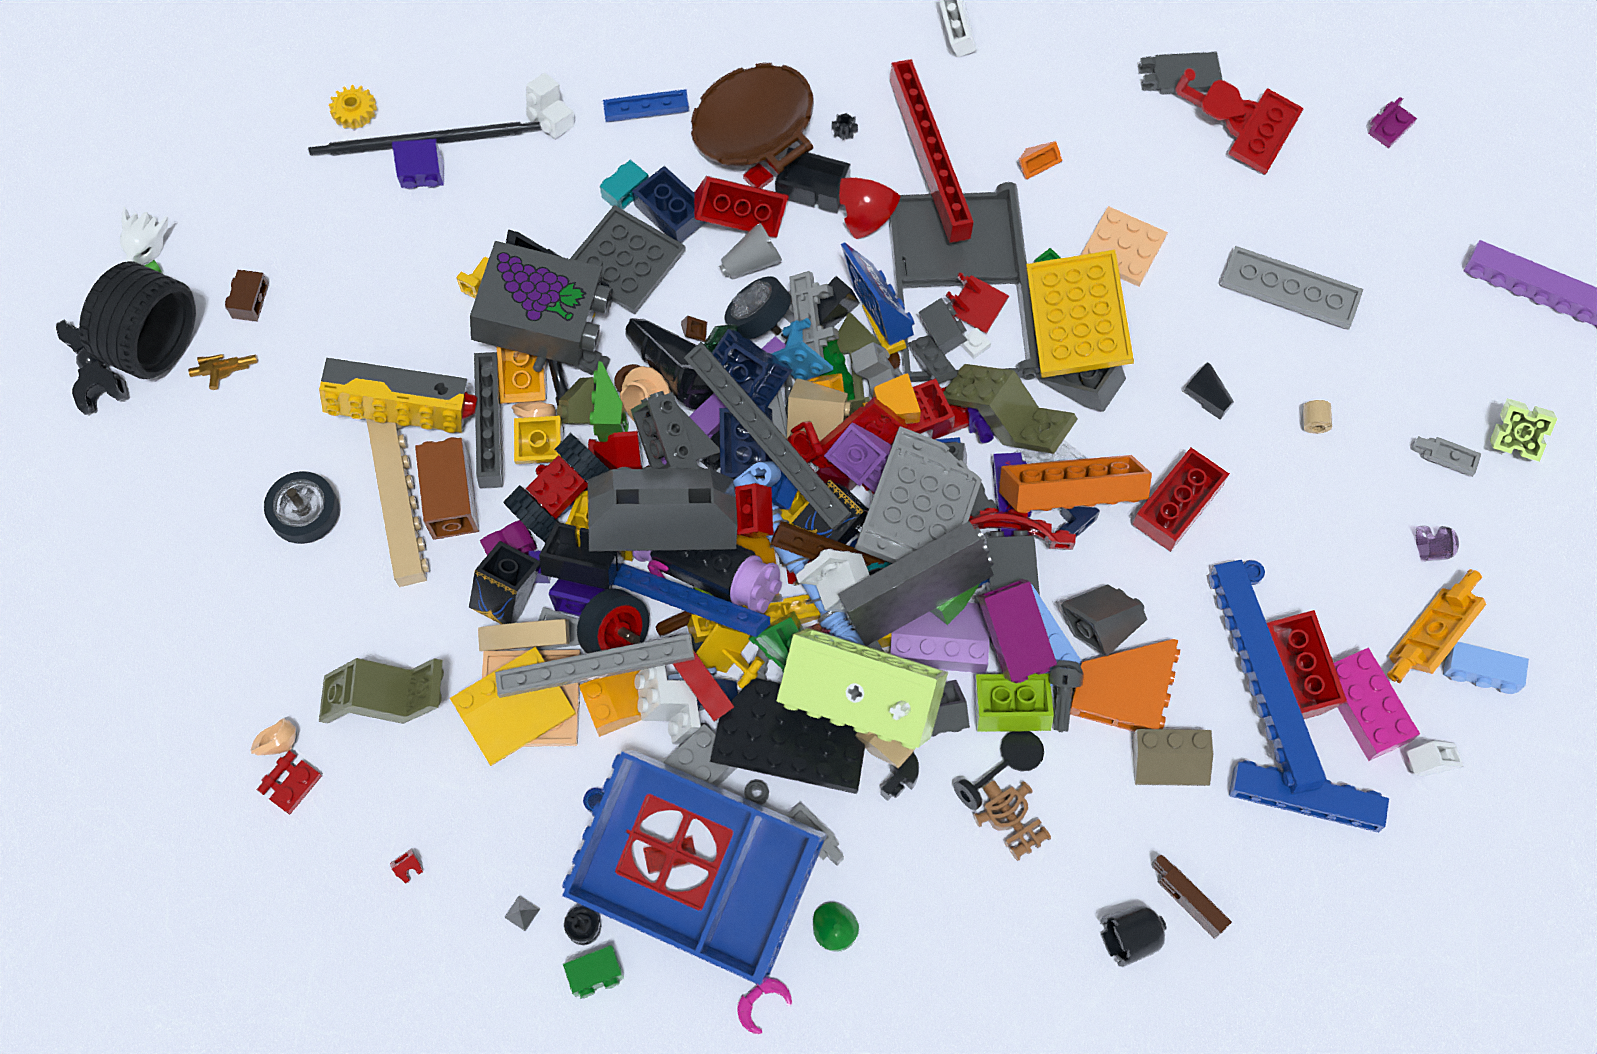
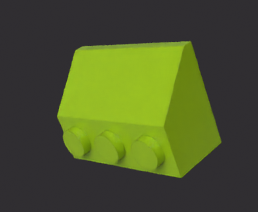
(1011, 705)

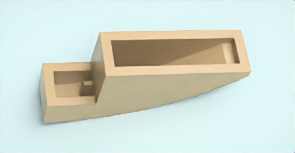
(524, 635)

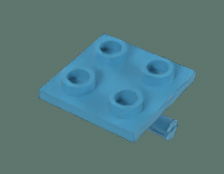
(799, 356)

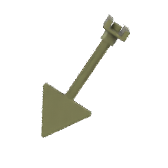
(852, 337)

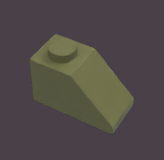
(577, 402)

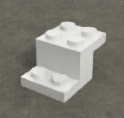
(832, 574)
(667, 701)

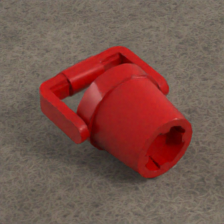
(806, 442)

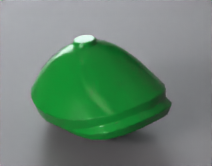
(835, 927)

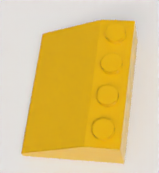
(512, 721)

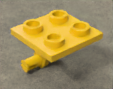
(724, 648)

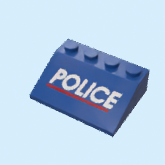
(878, 297)

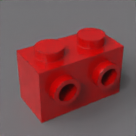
(754, 510)

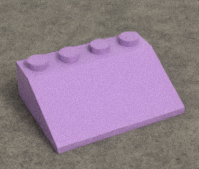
(950, 647)

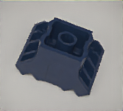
(752, 367)

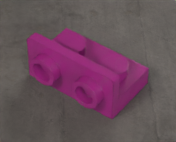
(1391, 123)

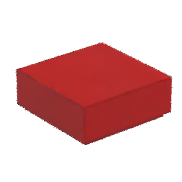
(758, 176)

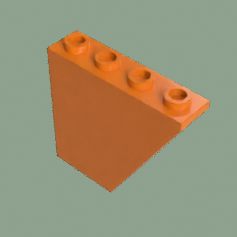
(1128, 687)

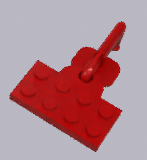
(1258, 126)

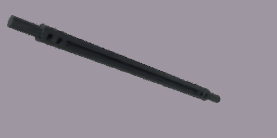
(441, 136)

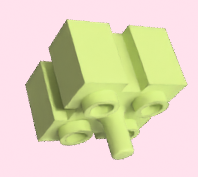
(1523, 429)

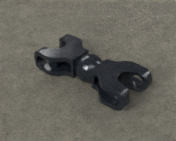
(93, 374)

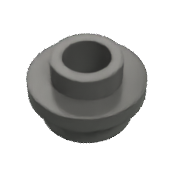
(757, 785)

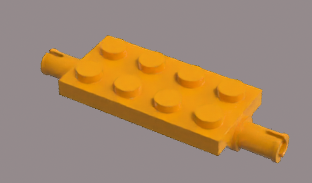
(1438, 628)

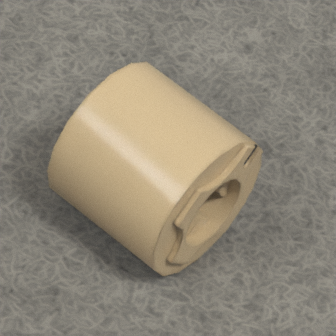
(1317, 416)

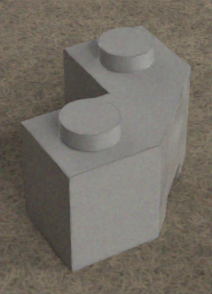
(874, 365)

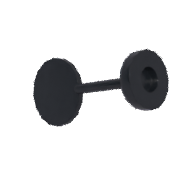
(1019, 750)

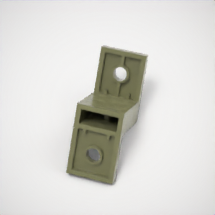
(1009, 408)
(381, 691)

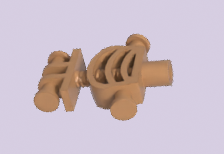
(998, 798)

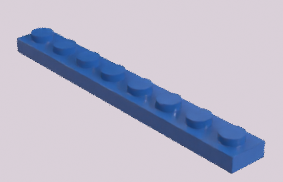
(691, 600)

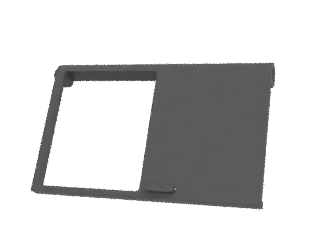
(992, 255)

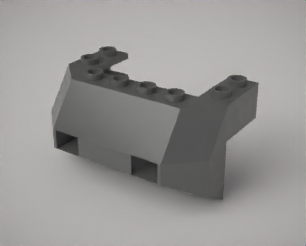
(661, 510)

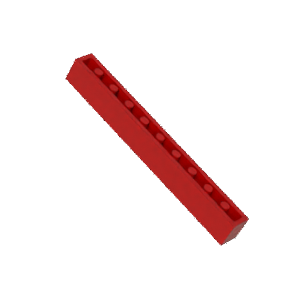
(931, 151)

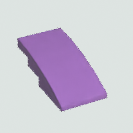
(860, 455)

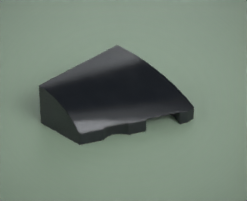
(1210, 390)

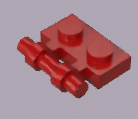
(294, 787)

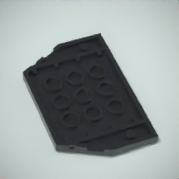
(787, 742)

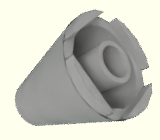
(750, 254)

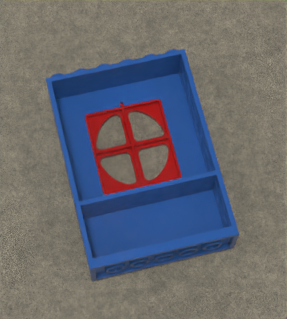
(751, 885)

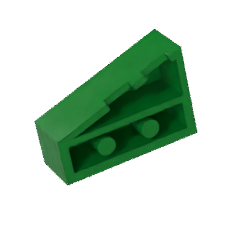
(777, 638)

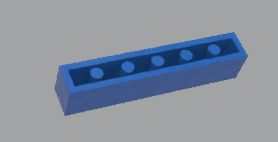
(1330, 802)

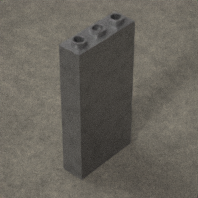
(918, 583)

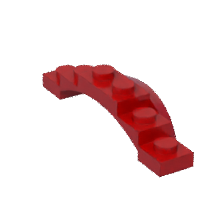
(1019, 521)

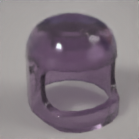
(1438, 547)

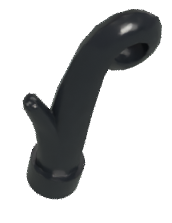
(559, 380)

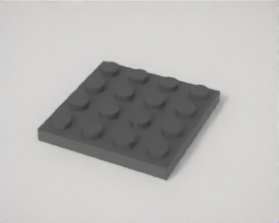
(631, 256)

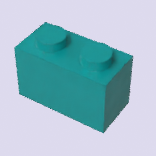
(619, 186)

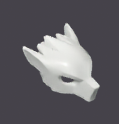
(141, 234)

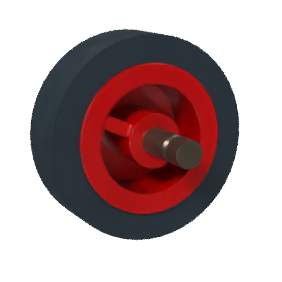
(612, 621)

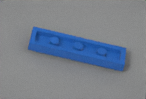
(645, 105)

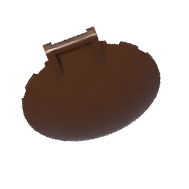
(754, 116)

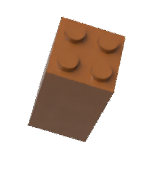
(446, 488)

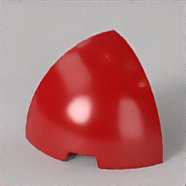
(866, 204)

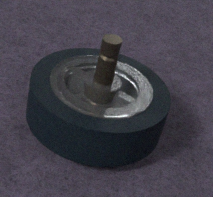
(759, 307)
(301, 507)

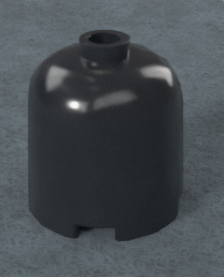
(1133, 934)

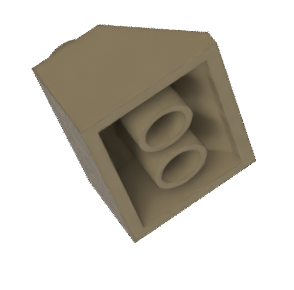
(1172, 757)

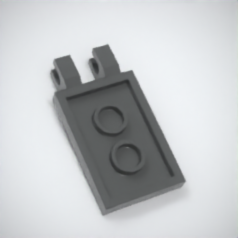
(1171, 67)

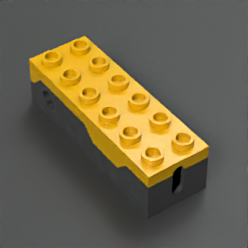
(395, 395)

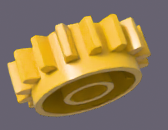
(352, 107)

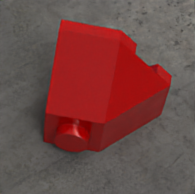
(620, 450)

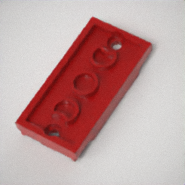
(870, 419)

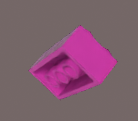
(1372, 706)

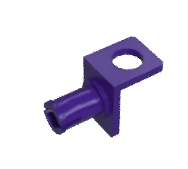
(979, 425)

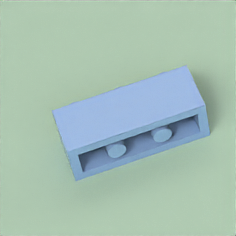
(1486, 668)

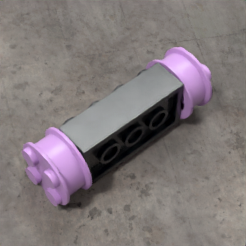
(725, 573)

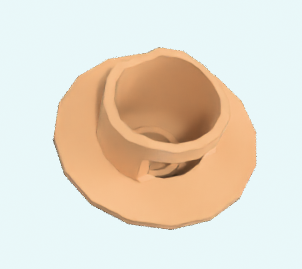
(640, 385)

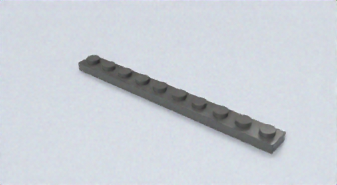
(768, 436)

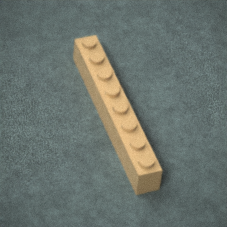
(398, 503)

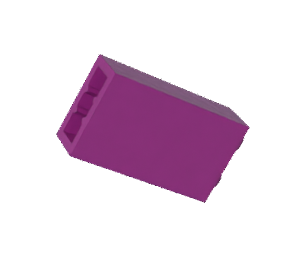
(1017, 631)

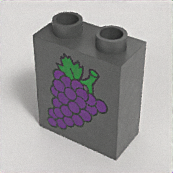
(538, 304)

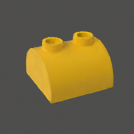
(536, 439)

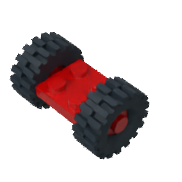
(555, 487)

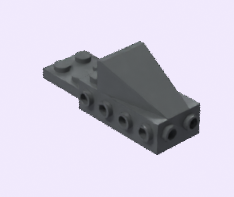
(678, 435)

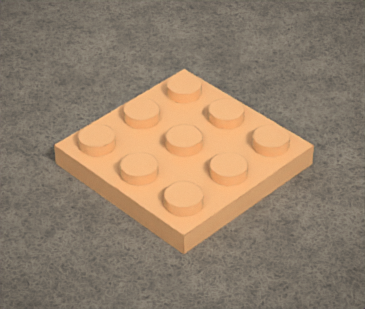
(1133, 240)

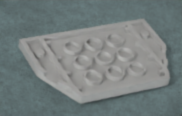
(917, 497)

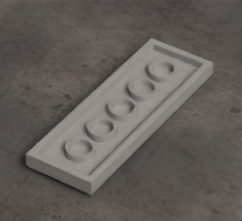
(1292, 287)

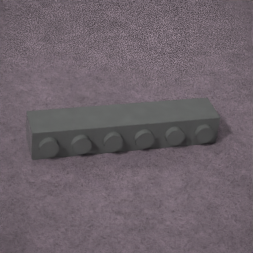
(487, 421)

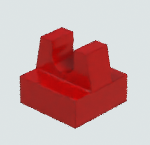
(404, 863)

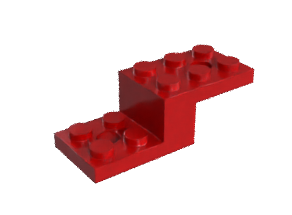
(936, 413)

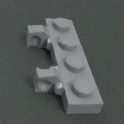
(805, 299)

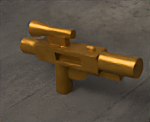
(220, 369)

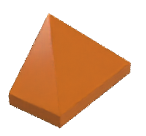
(1039, 158)

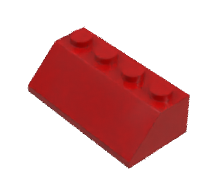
(1307, 663)

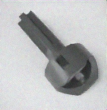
(1064, 692)

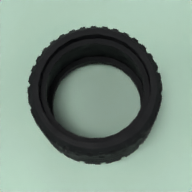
(137, 320)

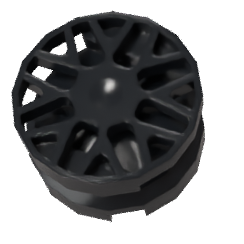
(582, 925)

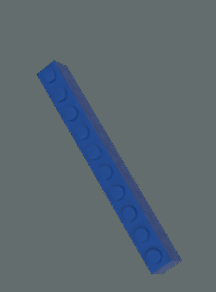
(1267, 678)

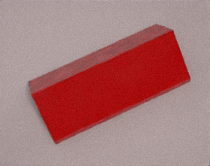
(739, 205)

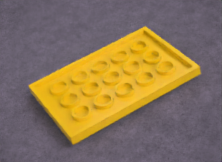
(1079, 314)

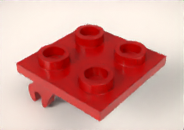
(977, 303)

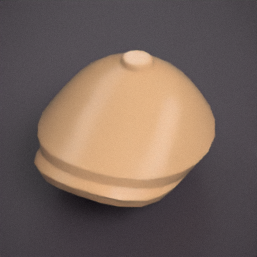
(533, 409)
(274, 739)

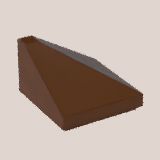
(694, 328)

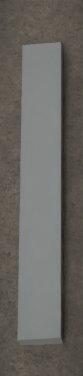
(594, 665)

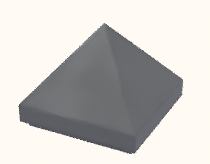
(522, 913)

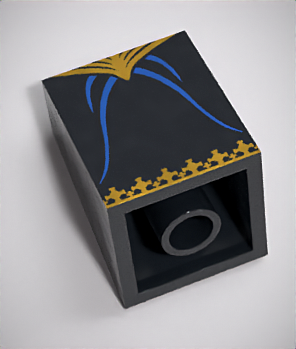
(811, 520)
(503, 584)

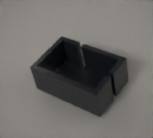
(813, 180)
(566, 561)

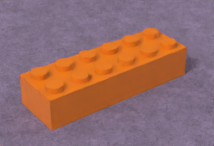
(1074, 483)

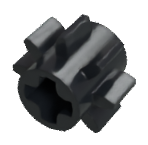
(844, 126)

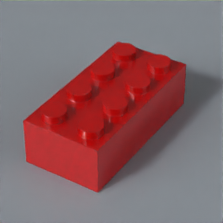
(1180, 499)

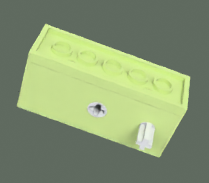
(862, 688)

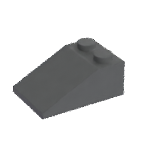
(1089, 388)

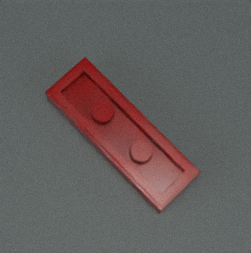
(704, 687)

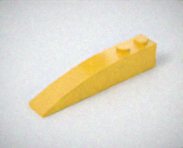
(701, 627)

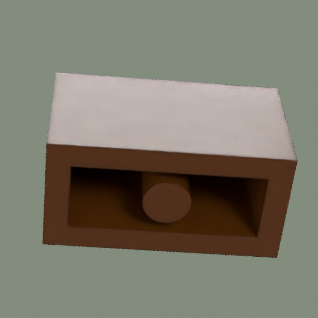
(247, 295)

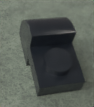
(905, 774)

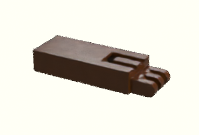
(1190, 897)

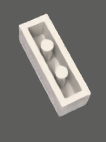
(958, 26)

